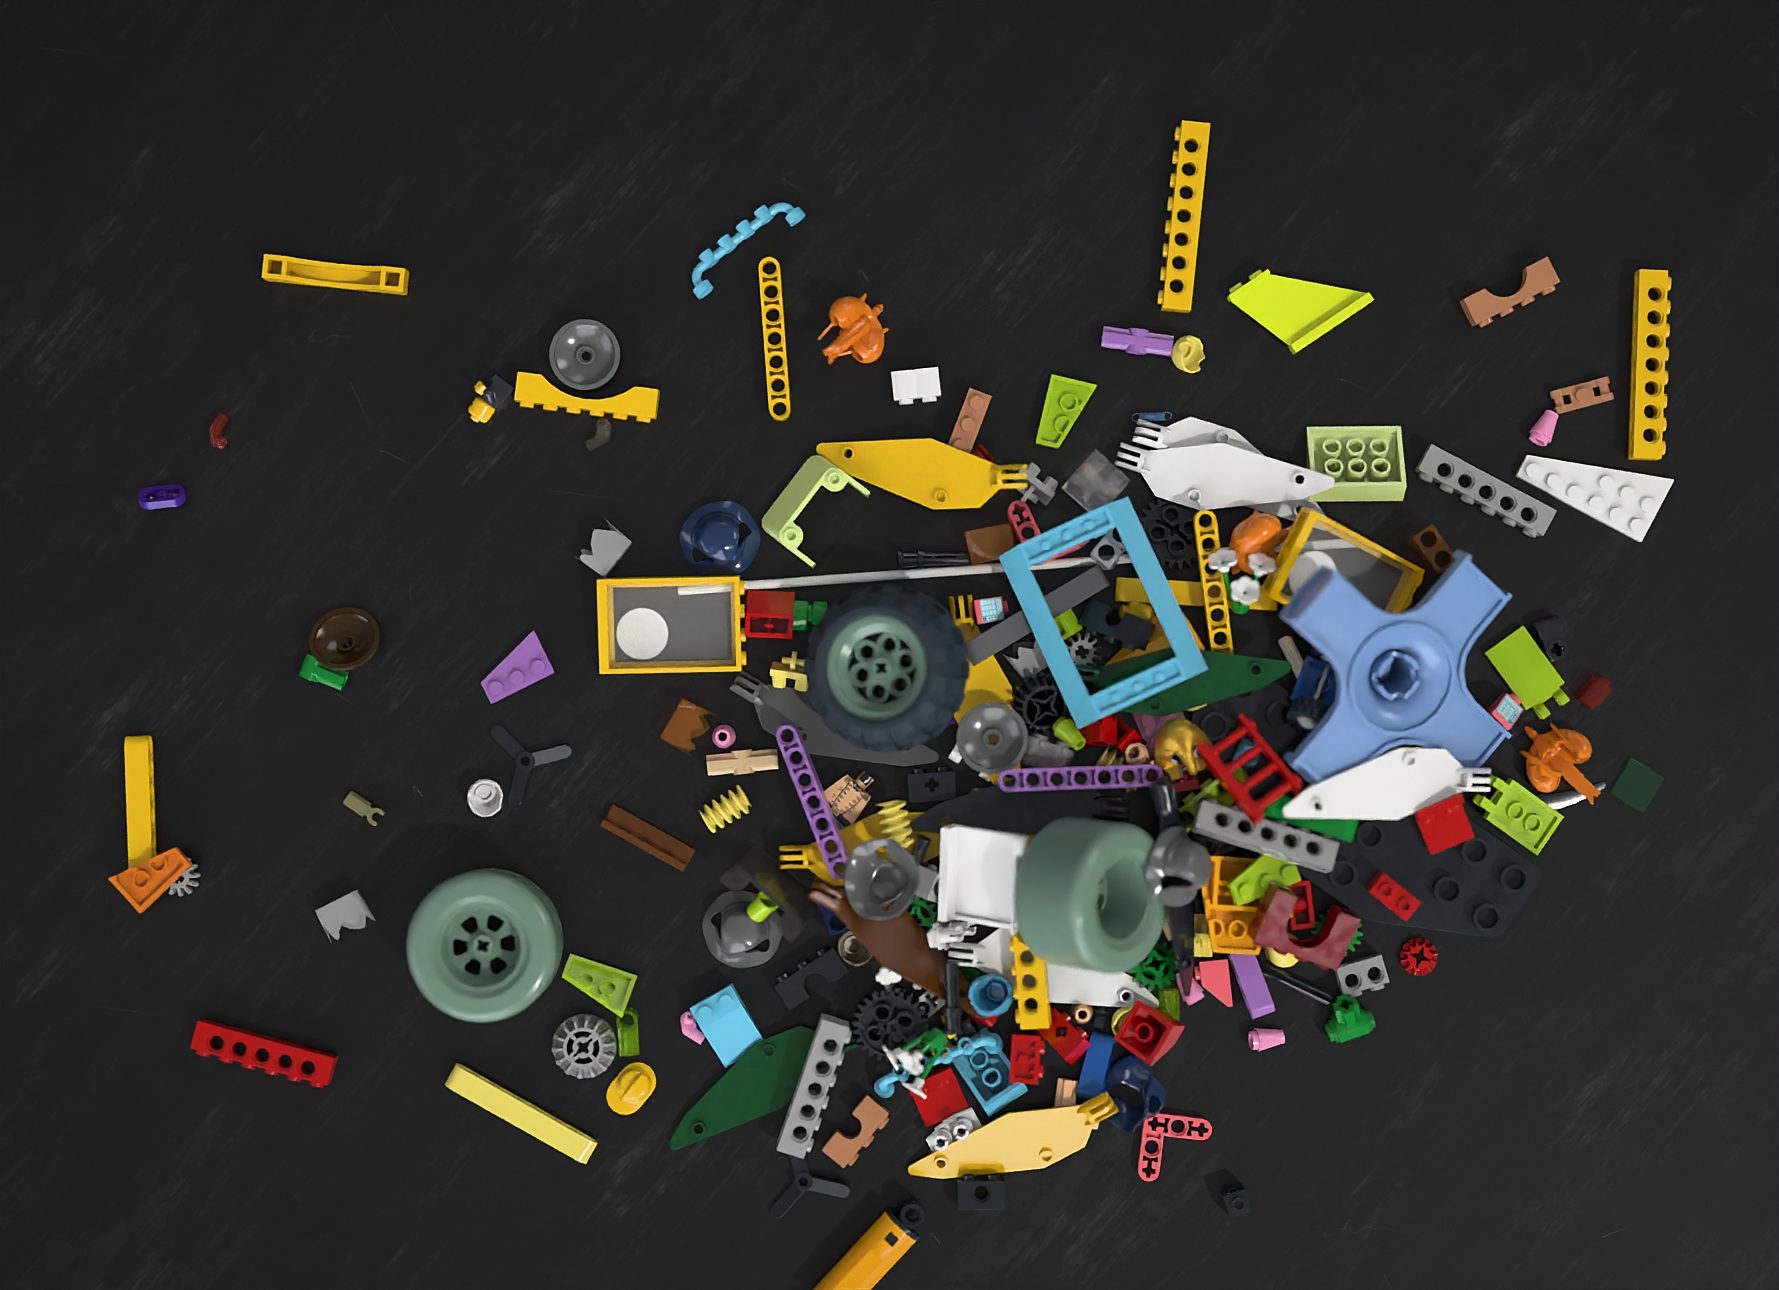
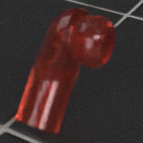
(215, 431)

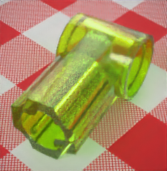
(628, 1034)

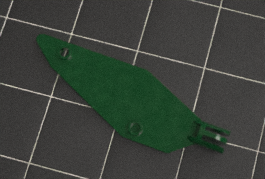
(1225, 678)
(753, 1086)

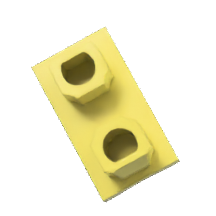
(789, 668)
(1202, 943)

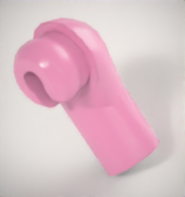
(689, 1028)

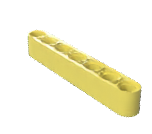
(521, 1113)

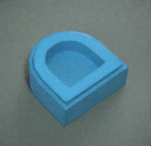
(1244, 746)

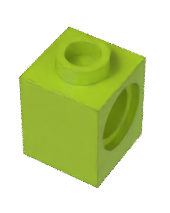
(1067, 624)

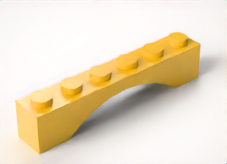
(334, 275)
(635, 402)

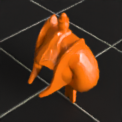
(860, 330)
(1256, 535)
(1554, 756)

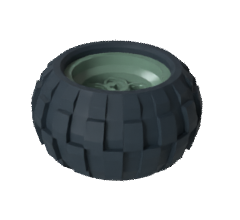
(933, 680)

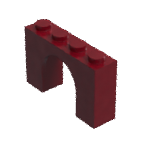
(1323, 949)

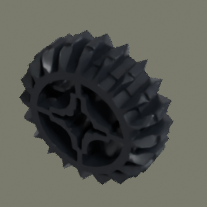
(1039, 715)

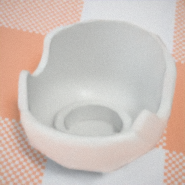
(485, 797)

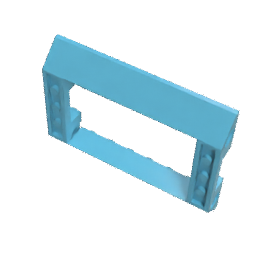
(1092, 525)

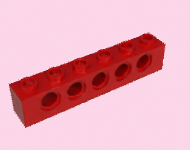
(204, 1046)

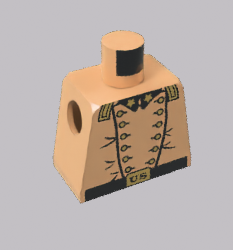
(848, 797)

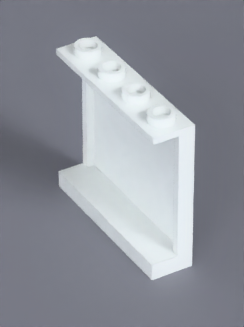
(979, 875)

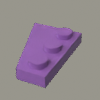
(518, 670)

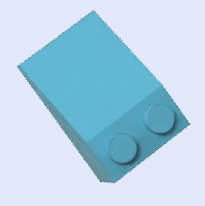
(726, 1024)
(989, 1077)

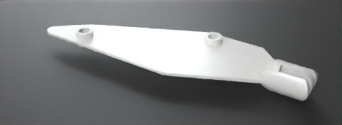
(1199, 432)
(1221, 476)
(1388, 786)
(1064, 983)

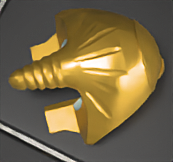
(1179, 738)

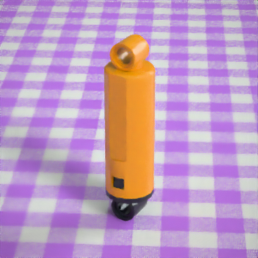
(875, 1251)

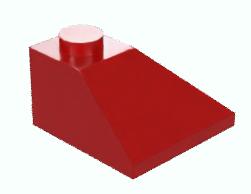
(1148, 1032)

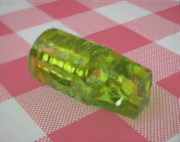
(1169, 1001)

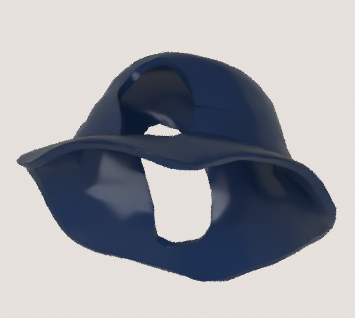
(716, 534)
(1137, 1074)

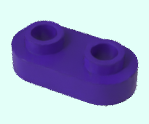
(161, 496)

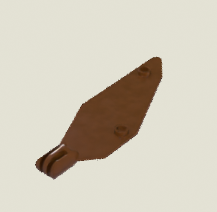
(895, 943)

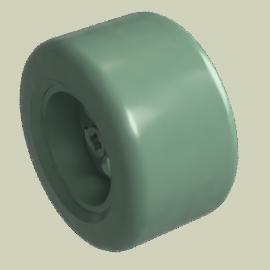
(1087, 896)
(526, 916)

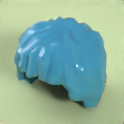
(991, 994)

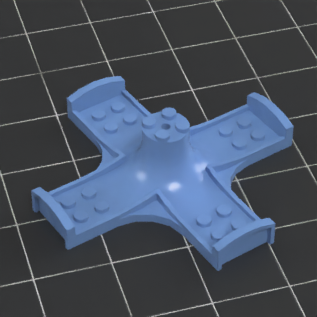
(1396, 671)

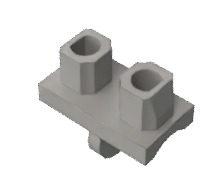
(1036, 489)

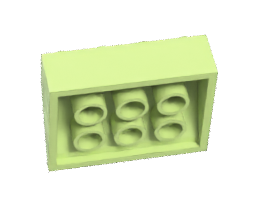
(1362, 461)

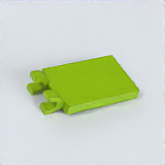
(1527, 671)
(1519, 814)

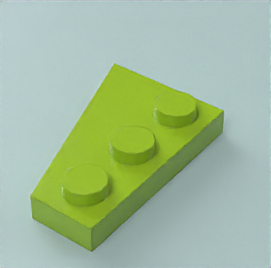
(1061, 408)
(1255, 878)
(601, 982)

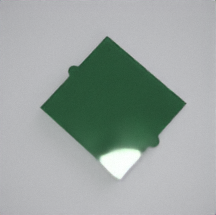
(1636, 785)

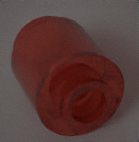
(1595, 692)

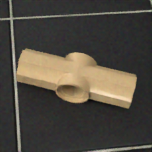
(742, 762)

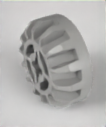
(599, 1030)

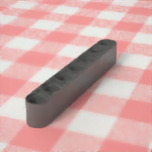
(1018, 625)

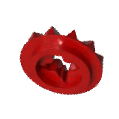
(1414, 946)

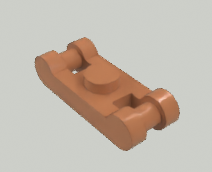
(1581, 395)

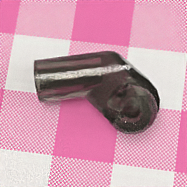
(602, 434)

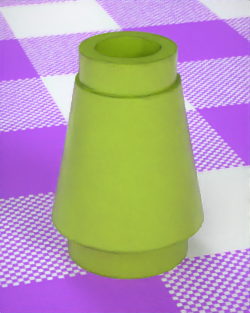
(1068, 732)

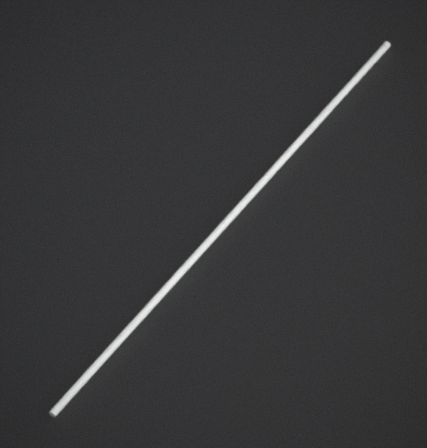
(930, 572)

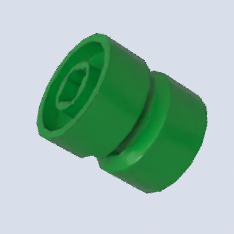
(808, 615)

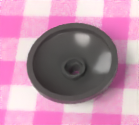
(583, 337)
(979, 725)

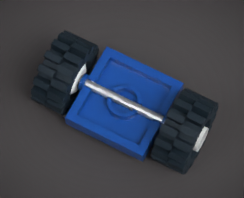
(1313, 692)

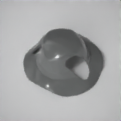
(1177, 856)
(877, 881)
(739, 931)

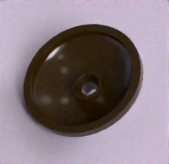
(340, 629)

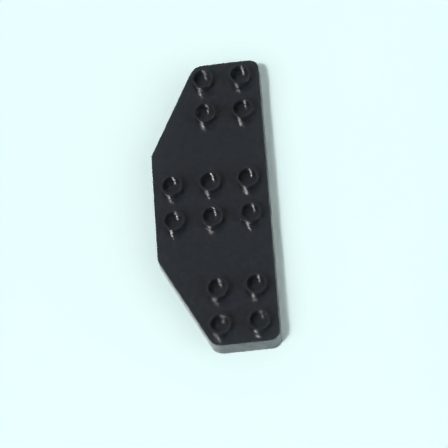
(1461, 889)

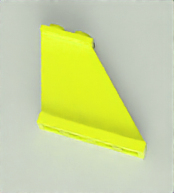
(1296, 308)

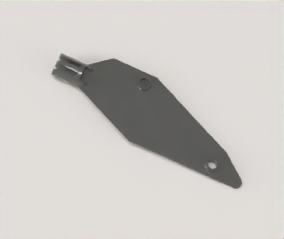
(788, 706)

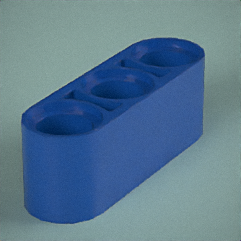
(1096, 1065)

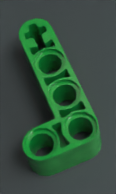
(1335, 827)

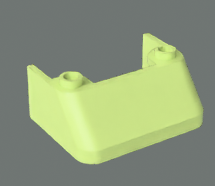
(780, 516)

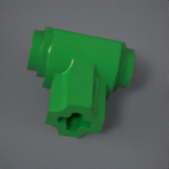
(1348, 1020)

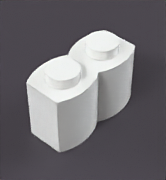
(916, 384)

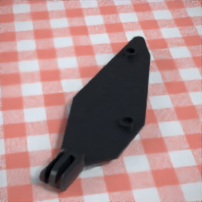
(1020, 811)
(1179, 918)

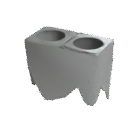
(1108, 539)
(606, 550)
(1027, 659)
(346, 911)

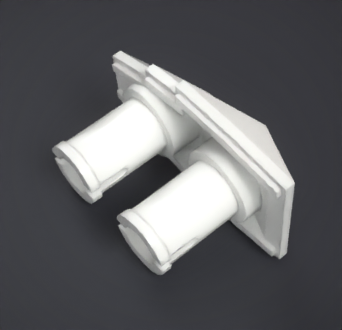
(947, 932)
(953, 1128)

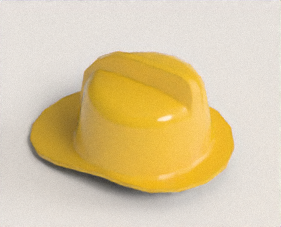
(631, 1088)

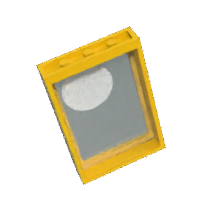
(1370, 569)
(670, 624)

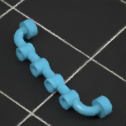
(729, 243)
(991, 1042)

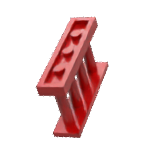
(1239, 791)

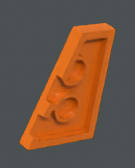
(150, 879)

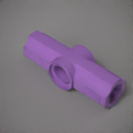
(1137, 341)

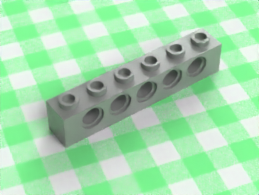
(1540, 513)
(1325, 847)
(827, 1028)

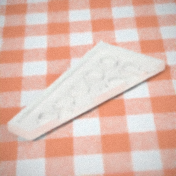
(1611, 496)

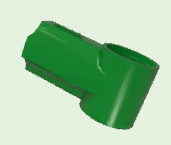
(317, 673)

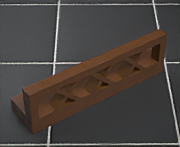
(648, 837)

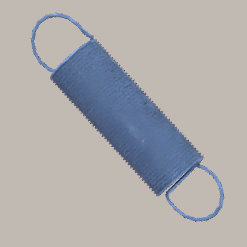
(1152, 416)

